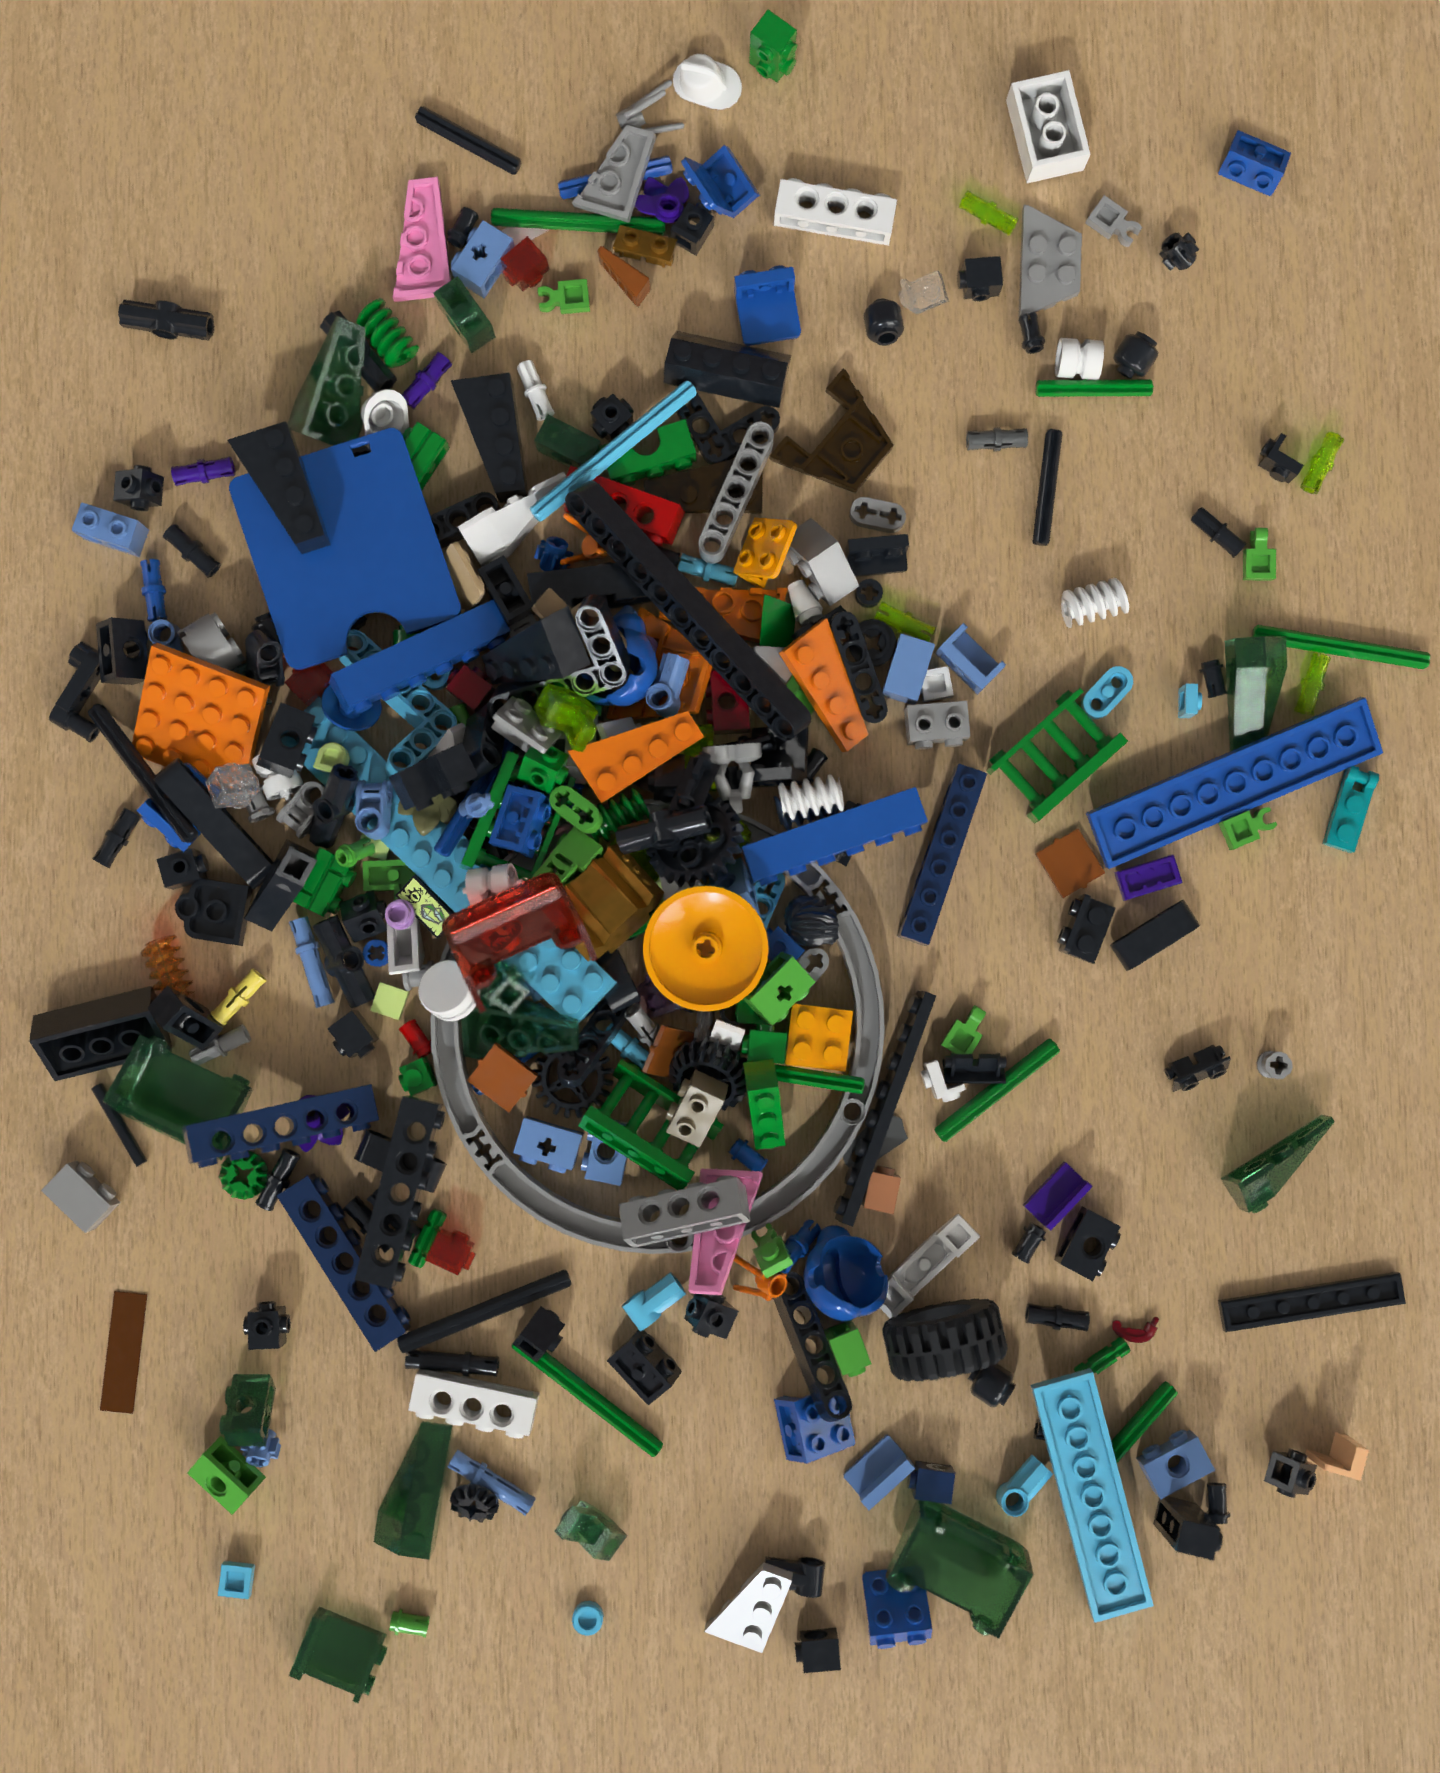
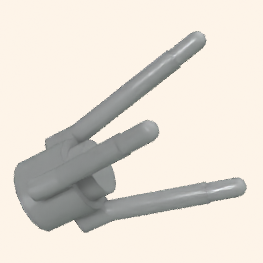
(634, 117)

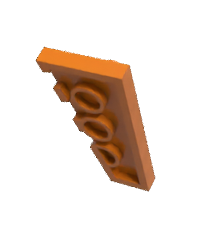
(740, 608)
(824, 680)
(628, 756)

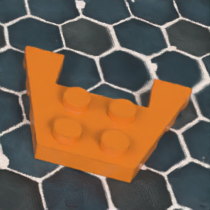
(695, 680)

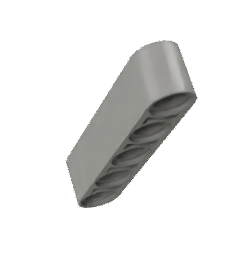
(739, 479)

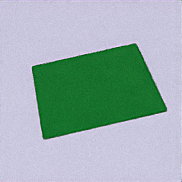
(776, 623)

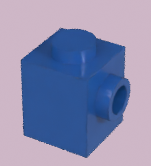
(780, 942)

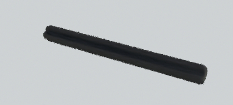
(142, 772)
(484, 1311)

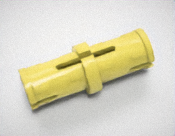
(238, 996)

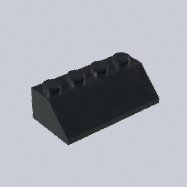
(726, 368)
(94, 1033)

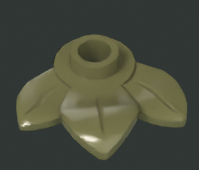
(429, 818)

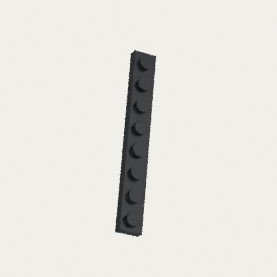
(879, 1119)

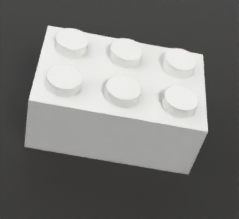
(1048, 126)

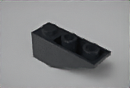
(281, 885)

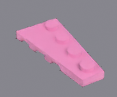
(423, 251)
(716, 1249)

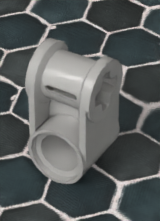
(300, 808)

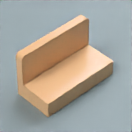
(1345, 1458)

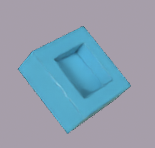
(1189, 701)
(236, 1580)

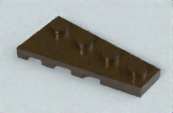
(699, 487)

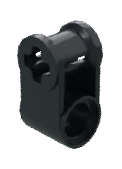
(267, 664)

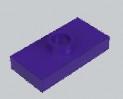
(1148, 877)

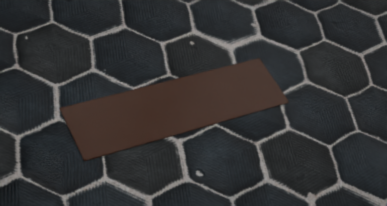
(123, 1352)

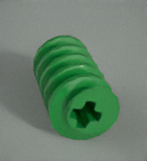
(385, 336)
(619, 814)

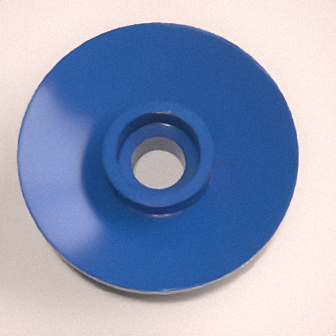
(354, 722)

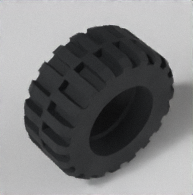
(945, 1340)

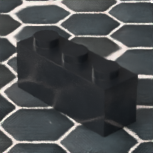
(1188, 1528)

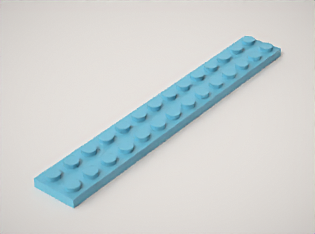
(557, 974)

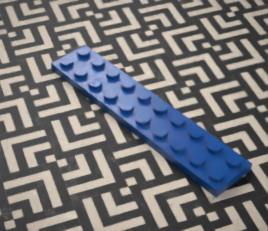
(1234, 782)

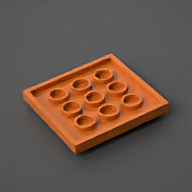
(197, 712)

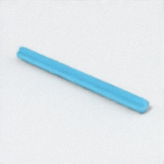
(614, 449)

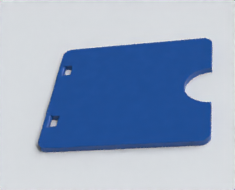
(378, 558)

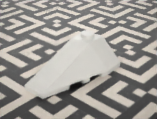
(501, 532)

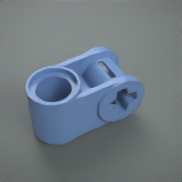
(371, 802)

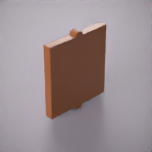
(1070, 863)
(663, 1049)
(502, 1077)

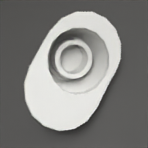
(707, 82)
(384, 411)

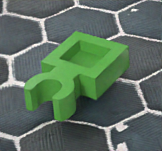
(571, 297)
(1244, 828)
(771, 1252)

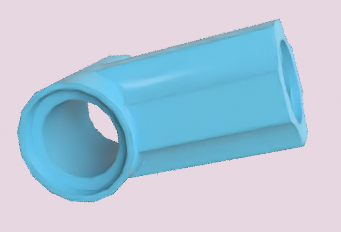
(648, 1305)
(1026, 1483)

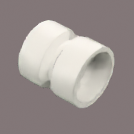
(1079, 358)

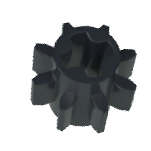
(1179, 251)

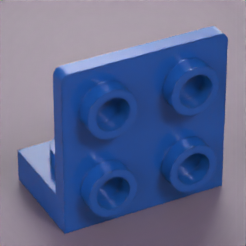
(806, 1434)

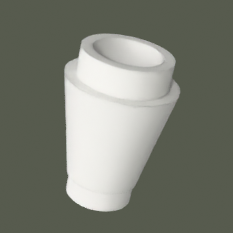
(804, 603)

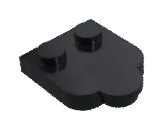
(215, 911)

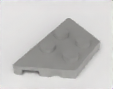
(1048, 262)

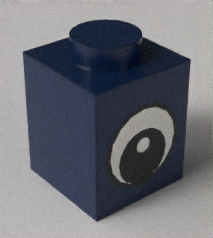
(932, 1482)

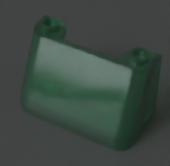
(173, 1092)
(961, 1564)

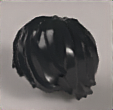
(811, 921)

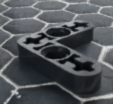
(724, 437)

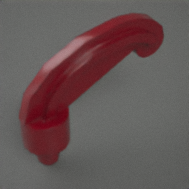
(1136, 1335)

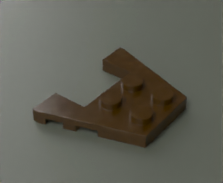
(849, 449)

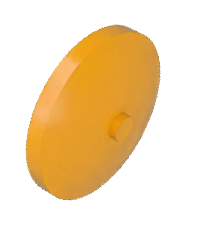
(705, 948)

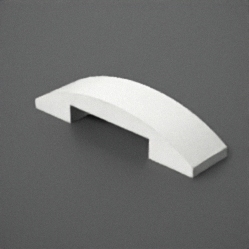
(926, 1263)

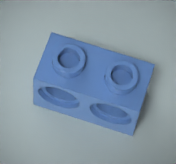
(110, 529)

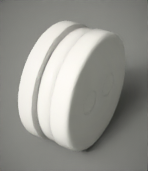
(445, 992)

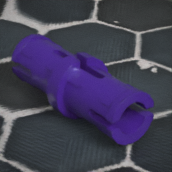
(426, 380)
(203, 471)

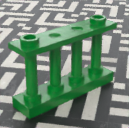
(1084, 764)
(476, 854)
(625, 1139)

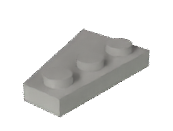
(618, 180)

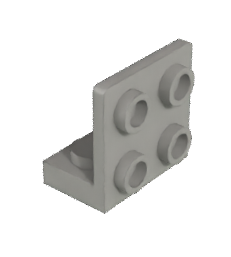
(522, 726)

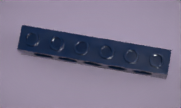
(942, 855)
(199, 1135)
(327, 1253)

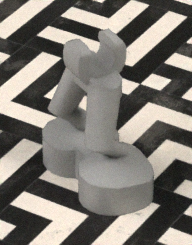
(742, 755)

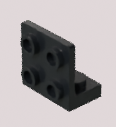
(784, 764)

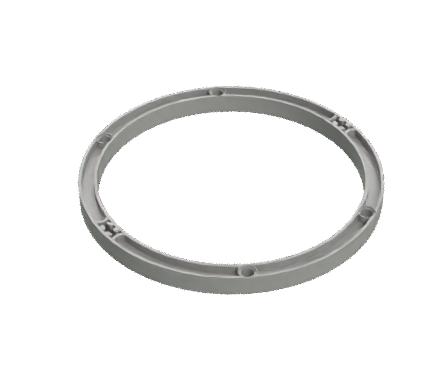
(769, 1204)

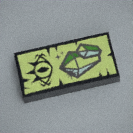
(427, 904)

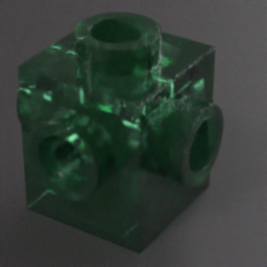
(507, 989)

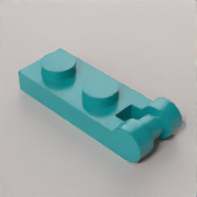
(1350, 809)

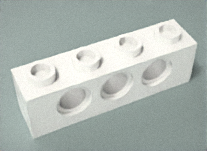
(844, 224)
(460, 1388)

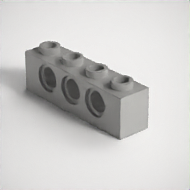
(729, 1211)

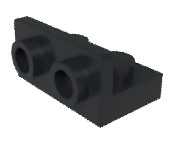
(877, 555)
(1086, 928)
(645, 1366)

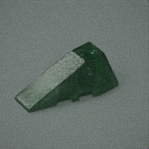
(332, 391)
(1253, 685)
(524, 1031)
(1267, 1173)
(412, 1505)

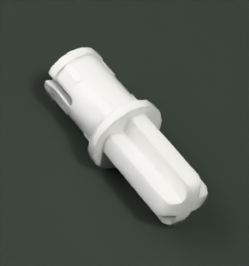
(535, 390)

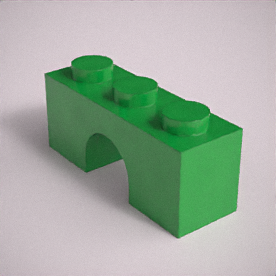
(674, 451)
(764, 1104)

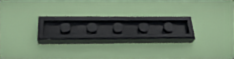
(1311, 1301)

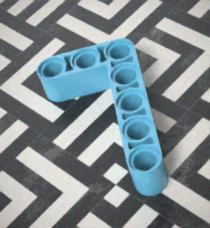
(422, 720)

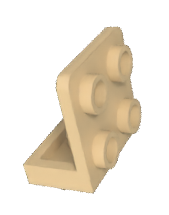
(466, 582)

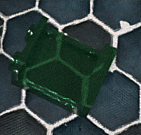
(340, 1653)

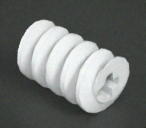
(1092, 600)
(811, 797)

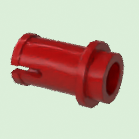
(416, 1039)

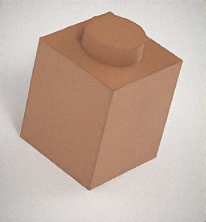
(882, 1190)

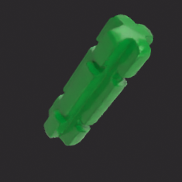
(425, 1240)
(1105, 1356)

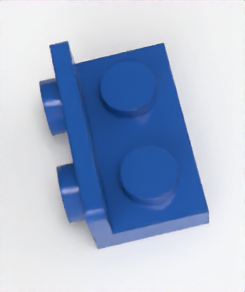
(1254, 163)
(521, 820)

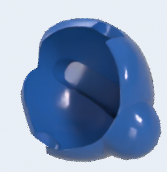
(643, 664)
(844, 1275)

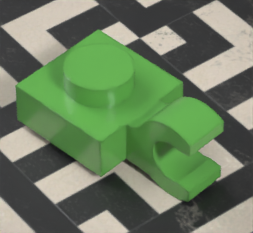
(1259, 561)
(962, 1036)

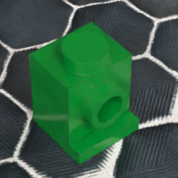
(417, 1076)

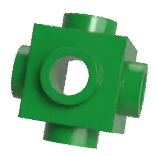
(544, 769)

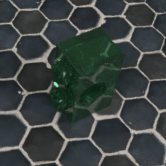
(464, 314)
(565, 443)
(253, 1426)

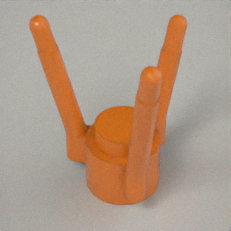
(589, 546)
(768, 1288)

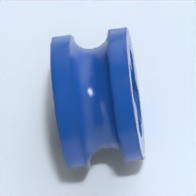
(376, 962)

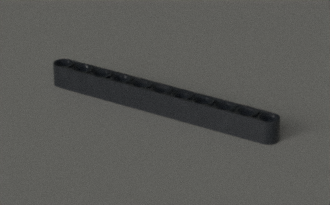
(688, 610)

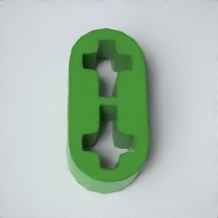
(580, 804)

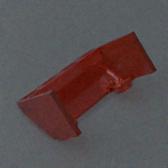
(511, 924)

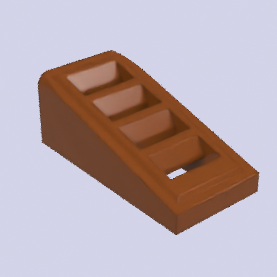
(628, 278)

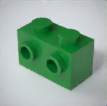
(773, 47)
(765, 1044)

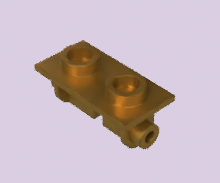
(639, 243)

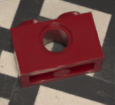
(726, 720)

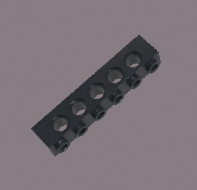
(372, 1266)

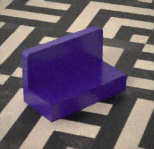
(1057, 1196)

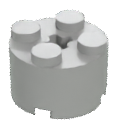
(207, 642)

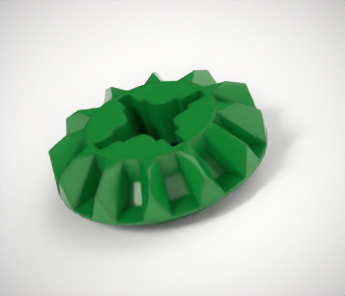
(256, 1178)

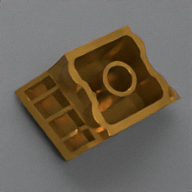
(613, 900)

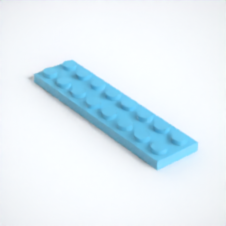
(1092, 1495)

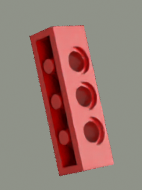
(666, 513)

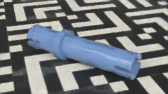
(310, 957)
(481, 1475)

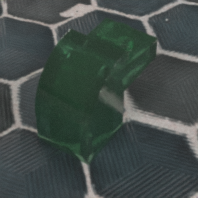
(592, 1530)

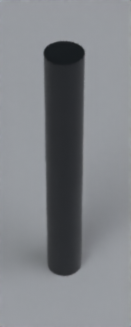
(120, 1127)

